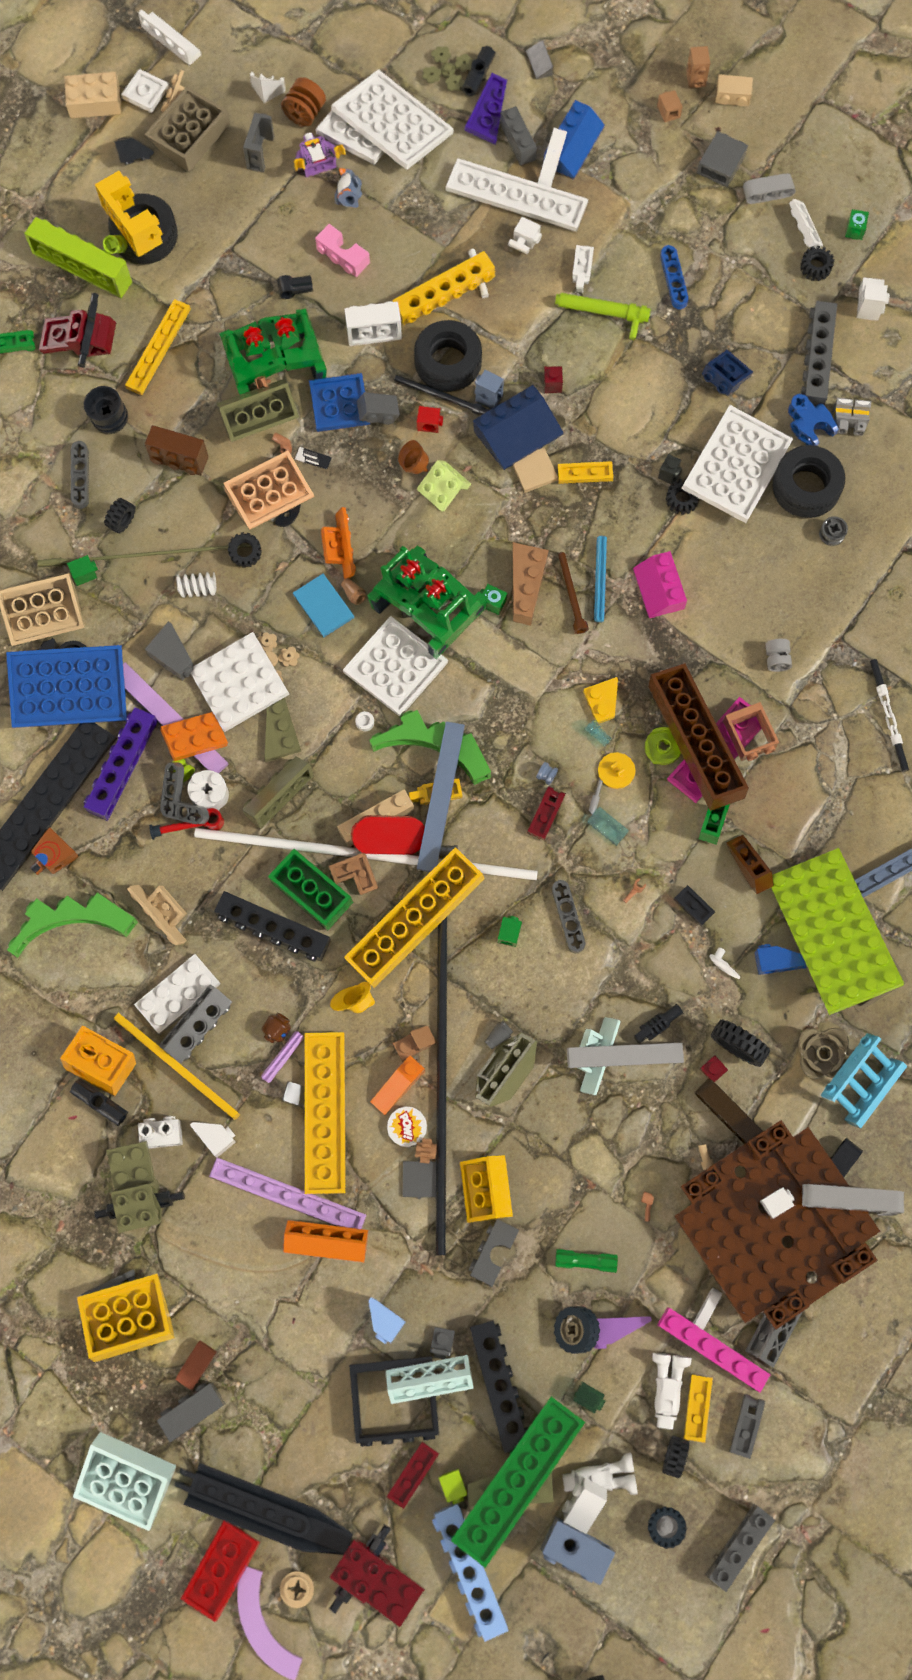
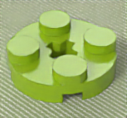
(660, 756)

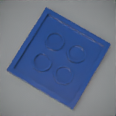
(336, 401)

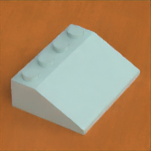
(124, 1480)

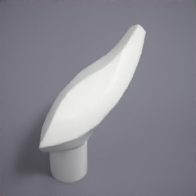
(724, 966)

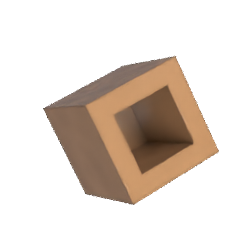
(669, 106)

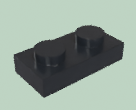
(694, 905)

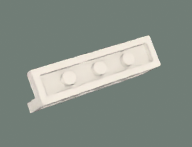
(169, 37)

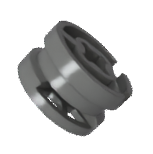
(834, 530)

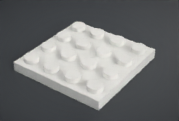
(394, 666)
(239, 682)

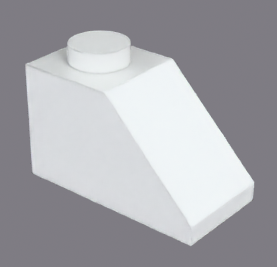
(214, 1136)

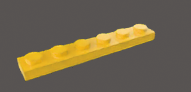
(157, 347)

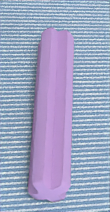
(282, 1056)

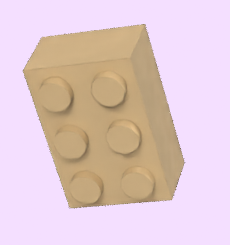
(92, 95)

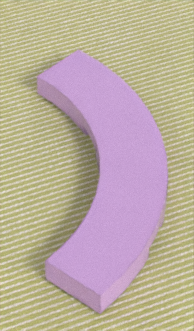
(257, 1631)

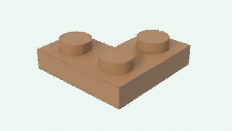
(357, 868)

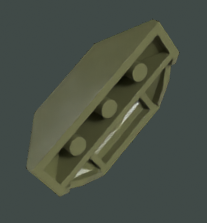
(506, 1070)

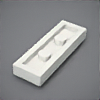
(805, 224)

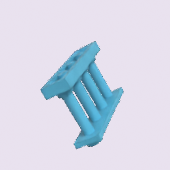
(875, 1092)

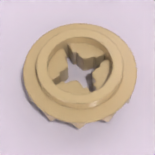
(288, 1595)

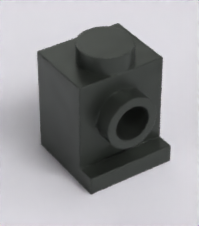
(670, 469)

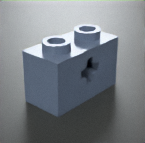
(489, 389)

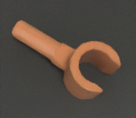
(260, 382)
(636, 889)
(648, 1199)

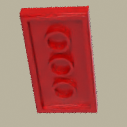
(220, 1570)

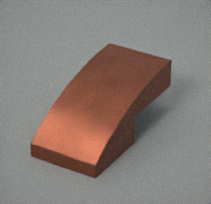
(196, 1365)

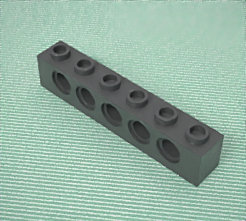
(825, 313)

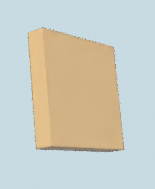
(535, 470)

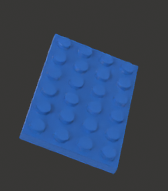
(66, 686)

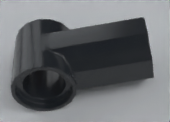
(290, 286)

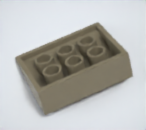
(188, 128)

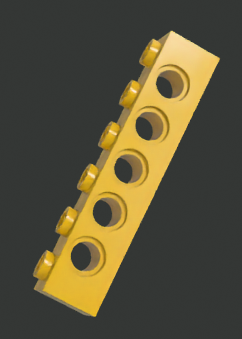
(448, 280)

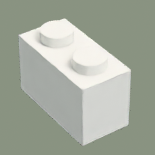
(585, 1505)

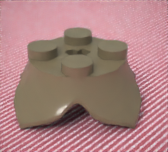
(833, 1041)

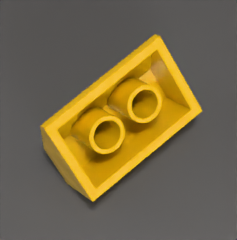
(486, 1188)

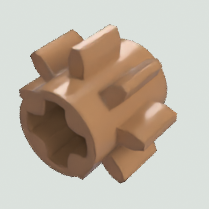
(425, 1150)

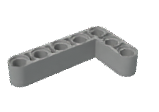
(849, 1198)

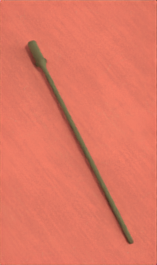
(61, 561)

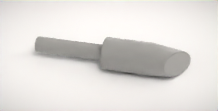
(595, 799)

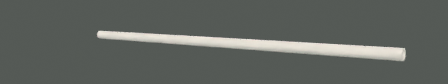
(348, 852)

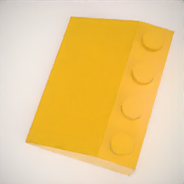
(125, 1318)

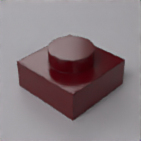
(714, 1069)

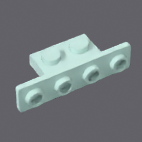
(592, 1039)

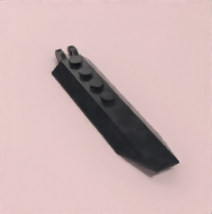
(263, 1511)

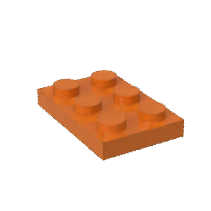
(193, 736)

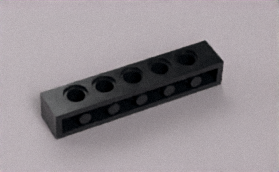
(230, 902)
(479, 1334)

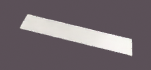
(552, 158)

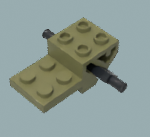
(137, 1192)

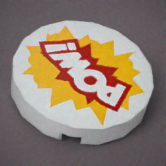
(407, 1126)

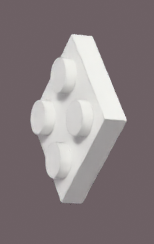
(145, 90)

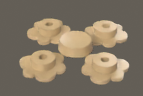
(283, 658)

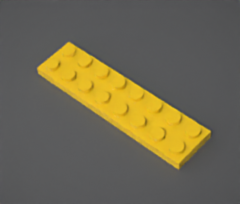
(325, 1113)

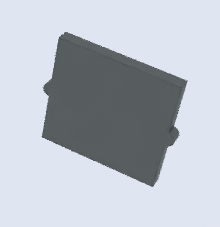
(419, 1179)

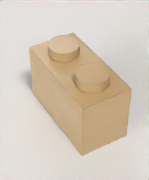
(734, 90)

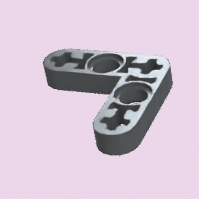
(176, 804)

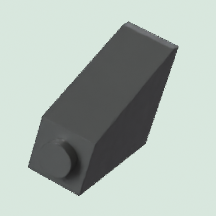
(170, 652)

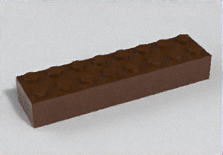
(698, 737)

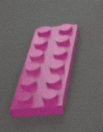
(746, 730)

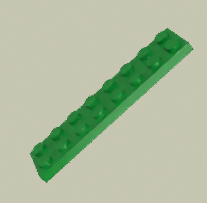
(517, 1482)

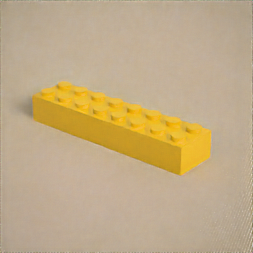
(414, 917)

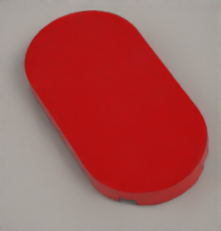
(388, 834)

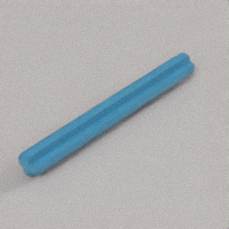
(600, 579)

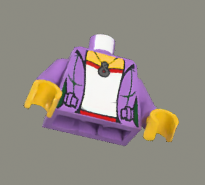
(317, 155)

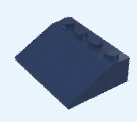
(517, 427)

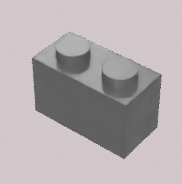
(378, 408)

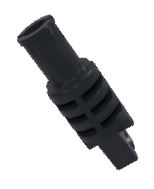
(658, 1024)

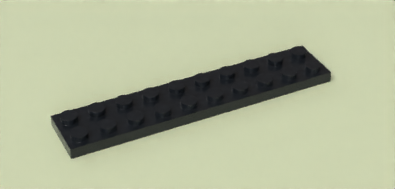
(50, 796)

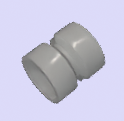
(778, 653)

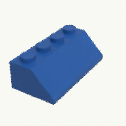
(582, 131)

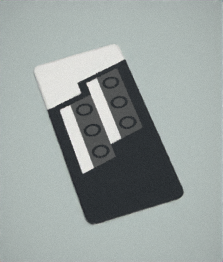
(313, 458)

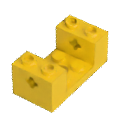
(140, 231)

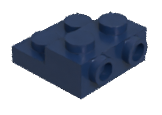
(726, 373)

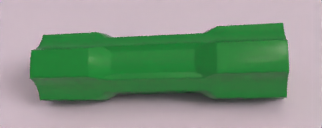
(601, 1262)

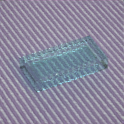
(608, 826)

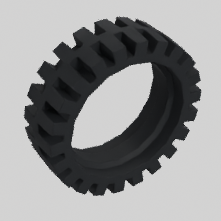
(740, 1043)

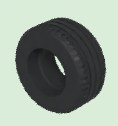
(167, 226)
(454, 335)
(814, 460)

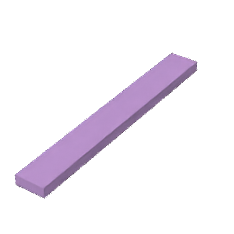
(165, 714)
(286, 1195)

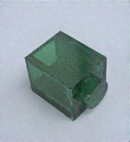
(589, 1397)

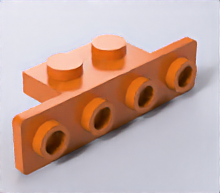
(337, 544)

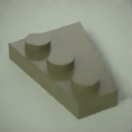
(280, 732)

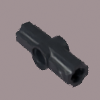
(478, 70)
(89, 1095)

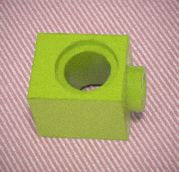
(453, 1486)

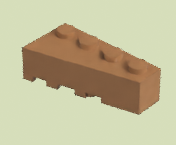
(527, 575)

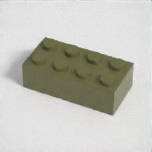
(257, 410)

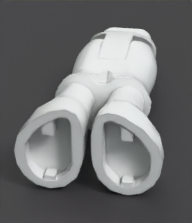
(668, 1388)
(603, 1475)

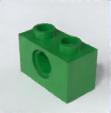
(713, 824)

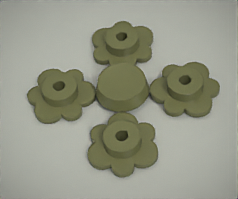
(447, 69)

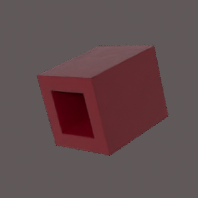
(553, 379)

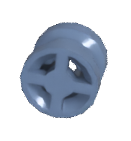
(547, 773)

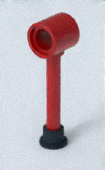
(158, 830)

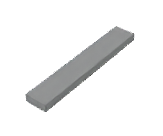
(625, 1055)

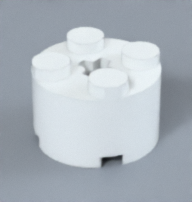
(205, 781)

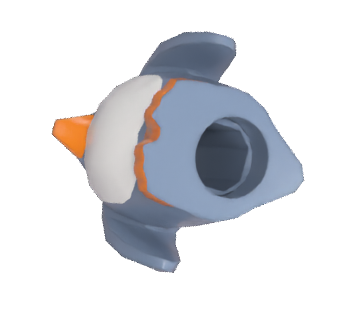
(348, 189)

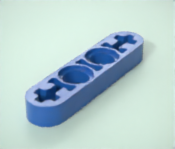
(674, 277)

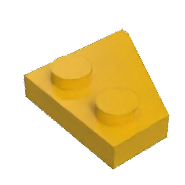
(602, 699)

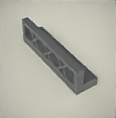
(766, 1339)

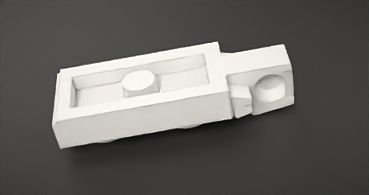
(582, 266)

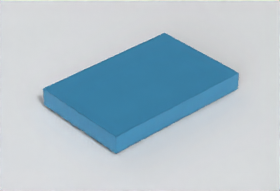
(323, 605)

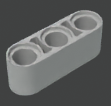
(768, 188)

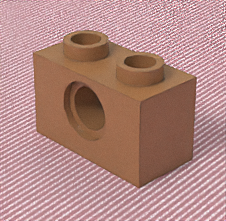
(698, 67)

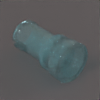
(596, 731)

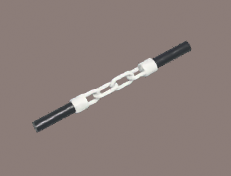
(896, 739)

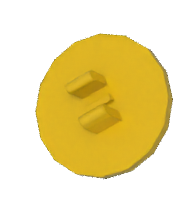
(616, 770)

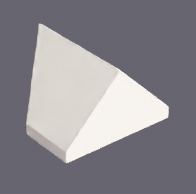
(267, 88)

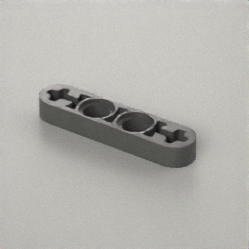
(79, 474)
(568, 916)

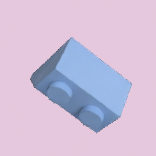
(384, 1321)

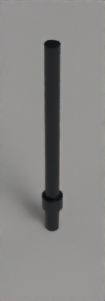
(475, 408)

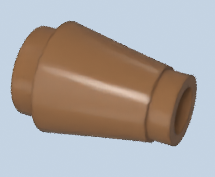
(353, 591)

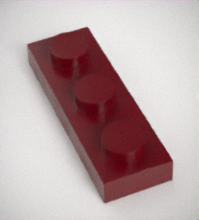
(412, 1475)

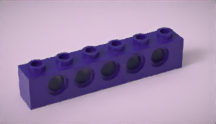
(122, 773)

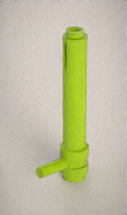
(628, 311)

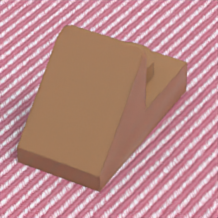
(414, 1043)

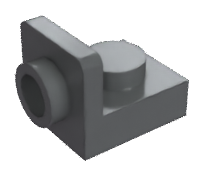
(442, 1342)

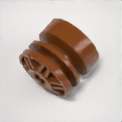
(303, 101)

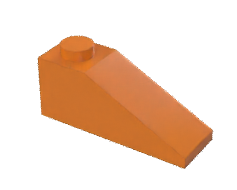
(398, 1085)

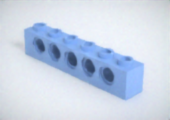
(496, 1623)

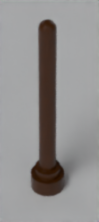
(580, 625)

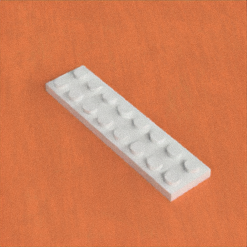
(517, 194)

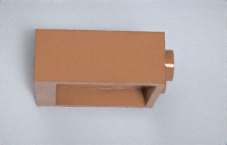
(755, 710)

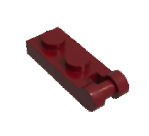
(546, 813)

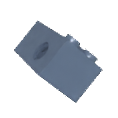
(586, 1555)

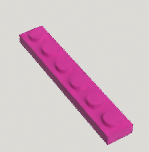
(713, 1349)

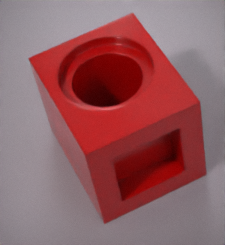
(429, 419)

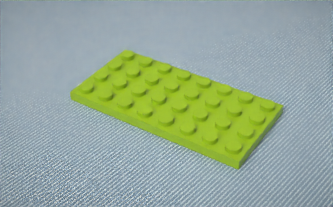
(835, 932)

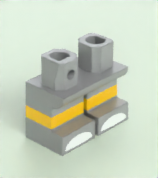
(851, 415)

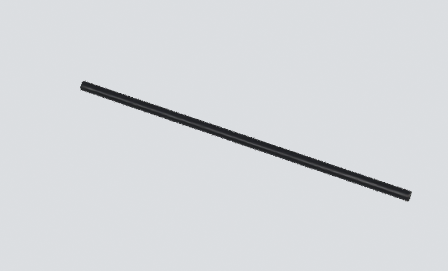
(441, 1089)

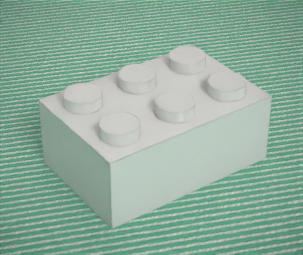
(373, 323)

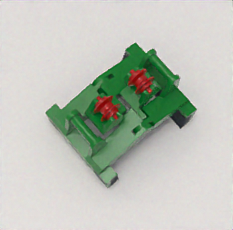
(284, 332)
(433, 589)

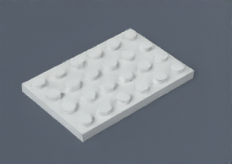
(392, 119)
(737, 464)

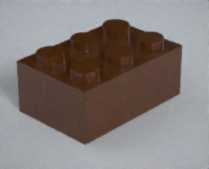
(176, 450)

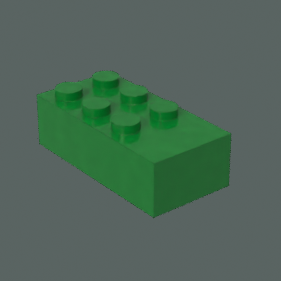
(310, 889)

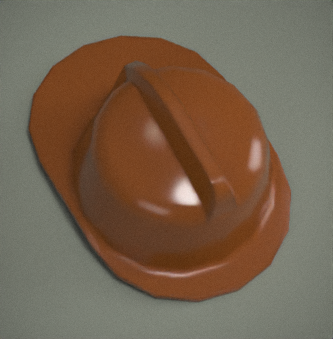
(413, 458)

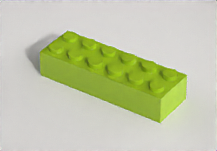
(78, 257)

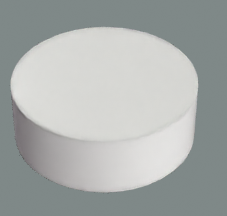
(364, 721)

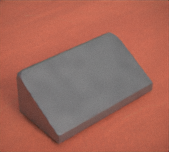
(540, 60)

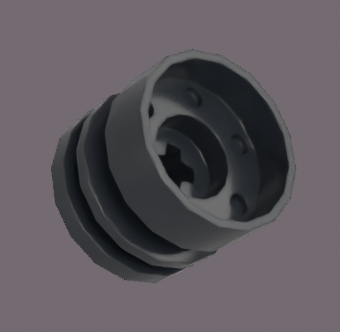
(106, 410)

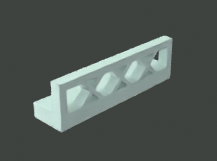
(429, 1383)

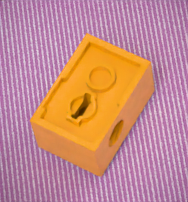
(98, 1060)

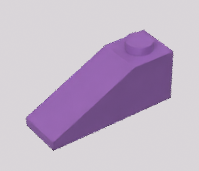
(616, 1328)

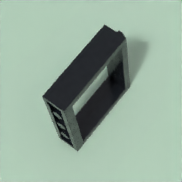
(389, 1437)

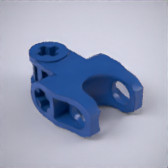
(809, 418)

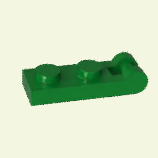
(12, 341)

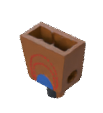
(52, 853)

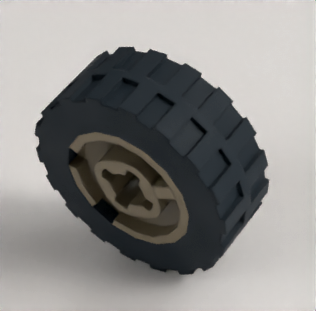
(576, 1329)

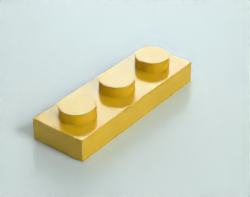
(585, 472)
(698, 1408)

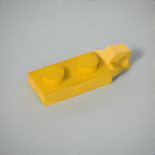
(424, 793)

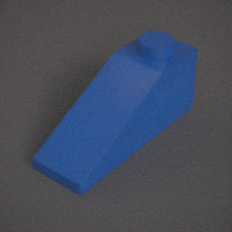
(777, 959)

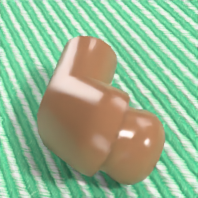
(285, 443)

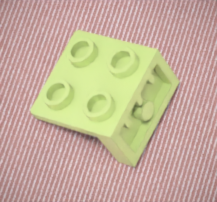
(442, 484)

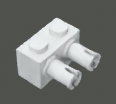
(161, 1133)

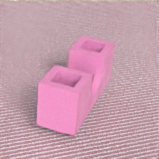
(352, 260)

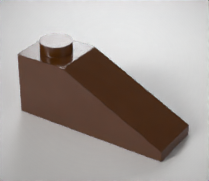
(751, 864)

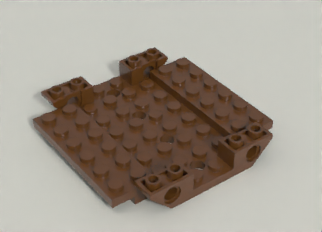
(746, 1245)

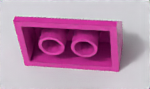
(660, 585)

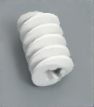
(196, 585)

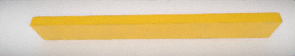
(177, 1066)

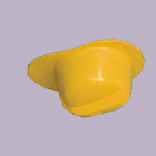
(353, 998)

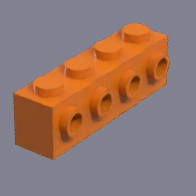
(330, 1242)

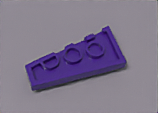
(486, 115)

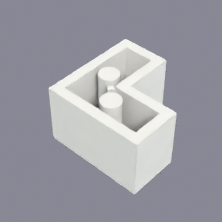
(872, 299)

